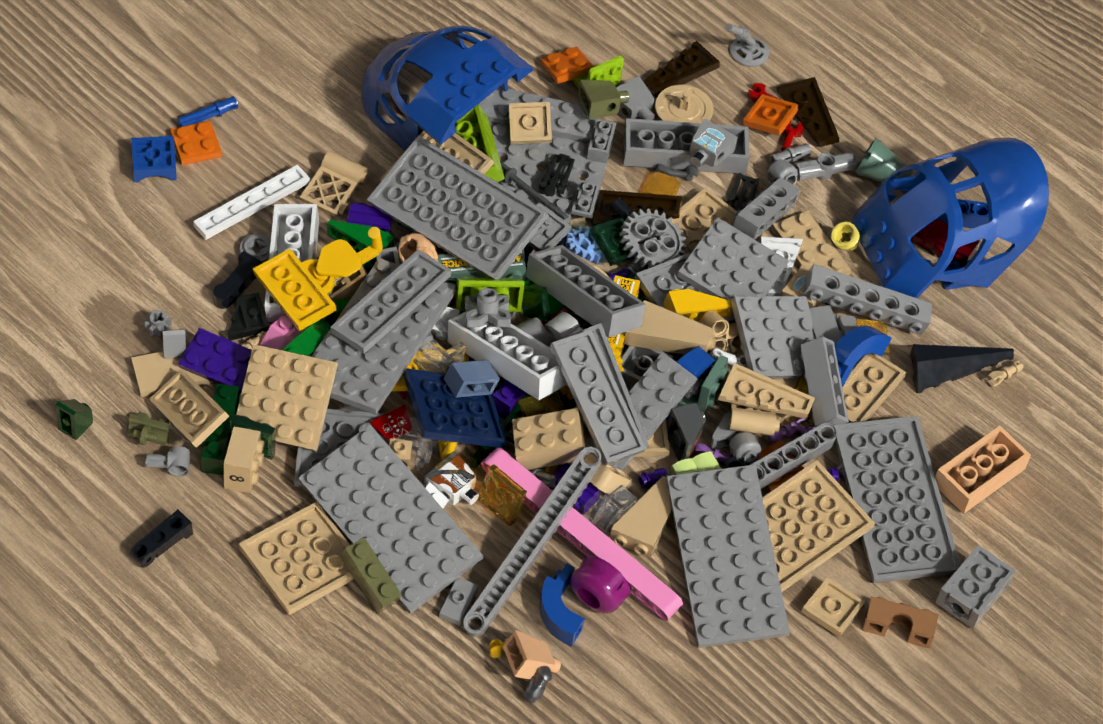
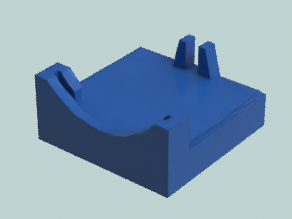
(153, 157)

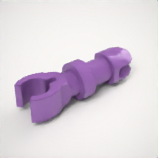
(786, 431)
(719, 456)

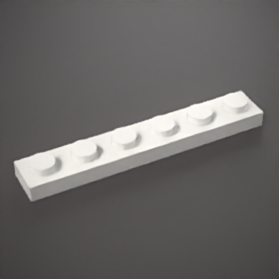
(251, 202)

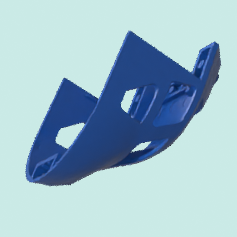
(458, 82)
(1016, 200)

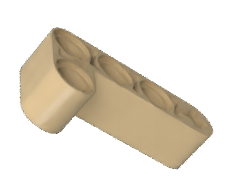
(725, 333)
(607, 477)

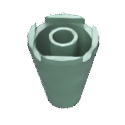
(880, 163)

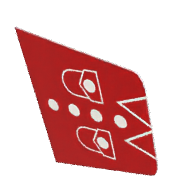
(393, 423)

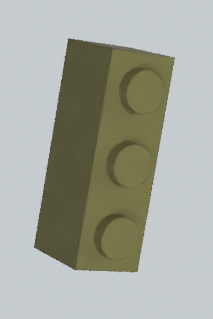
(370, 575)

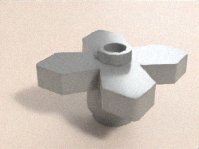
(487, 307)

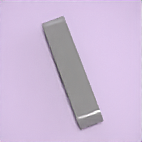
(797, 451)

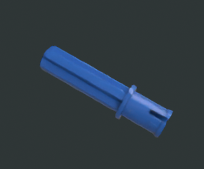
(217, 108)

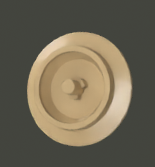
(684, 104)

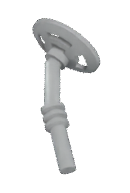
(749, 48)

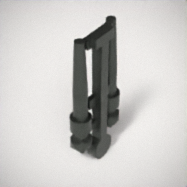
(550, 190)
(733, 196)

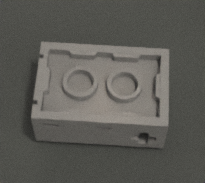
(975, 586)

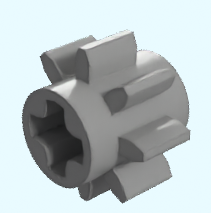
(157, 323)

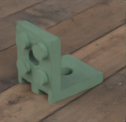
(711, 386)

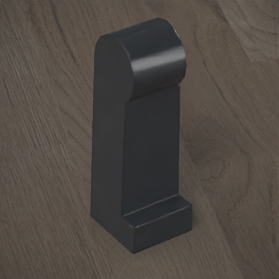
(227, 293)
(162, 538)

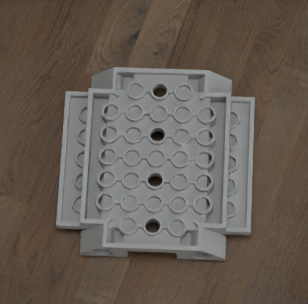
(572, 135)

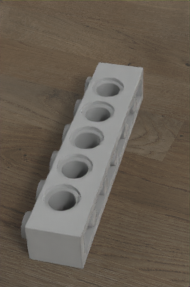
(867, 299)

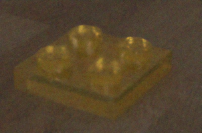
(501, 495)

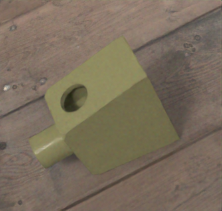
(600, 98)

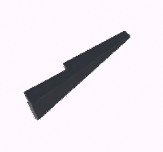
(943, 363)

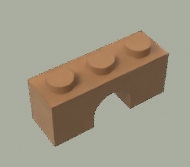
(918, 622)

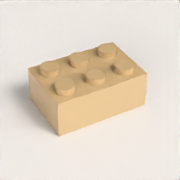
(548, 438)

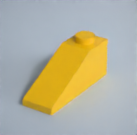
(695, 304)

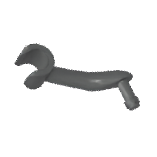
(690, 171)

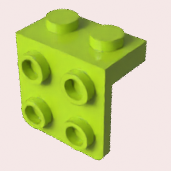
(607, 71)

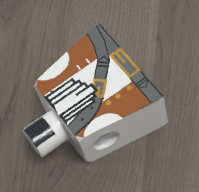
(453, 479)

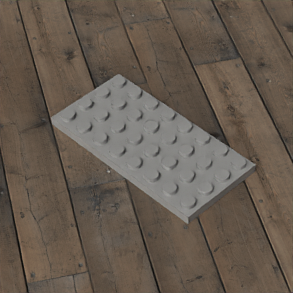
(458, 208)
(370, 377)
(899, 496)
(380, 499)
(727, 556)

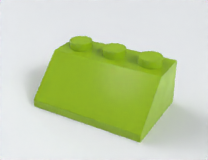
(504, 286)

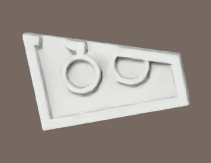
(788, 249)

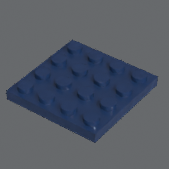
(451, 418)

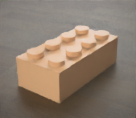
(981, 469)

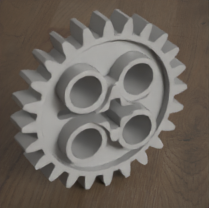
(651, 238)

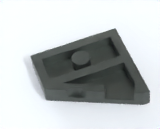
(248, 317)

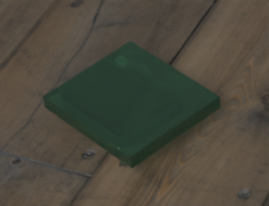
(536, 302)

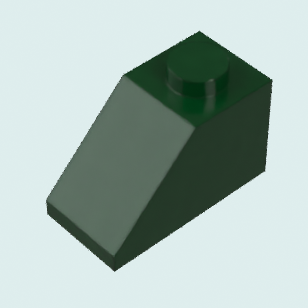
(73, 417)

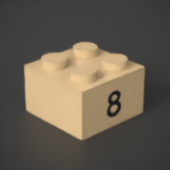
(243, 459)

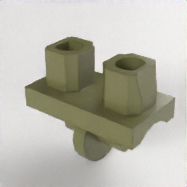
(148, 429)

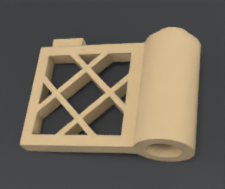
(344, 172)
(753, 420)

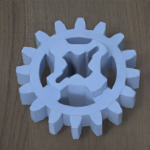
(583, 244)

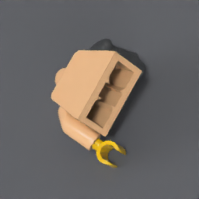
(528, 660)

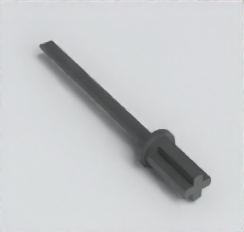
(510, 175)

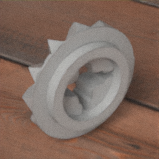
(262, 242)

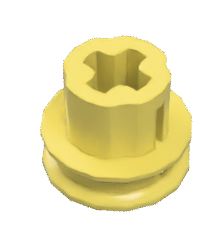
(842, 232)

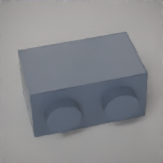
(471, 378)

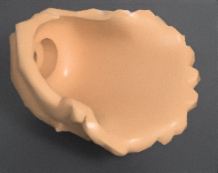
(414, 242)

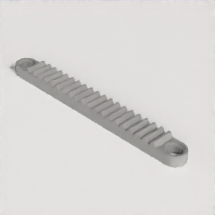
(532, 542)

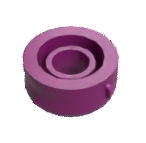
(599, 585)

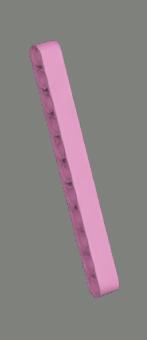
(591, 540)

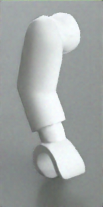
(731, 357)

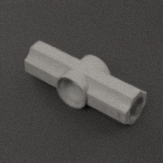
(825, 166)

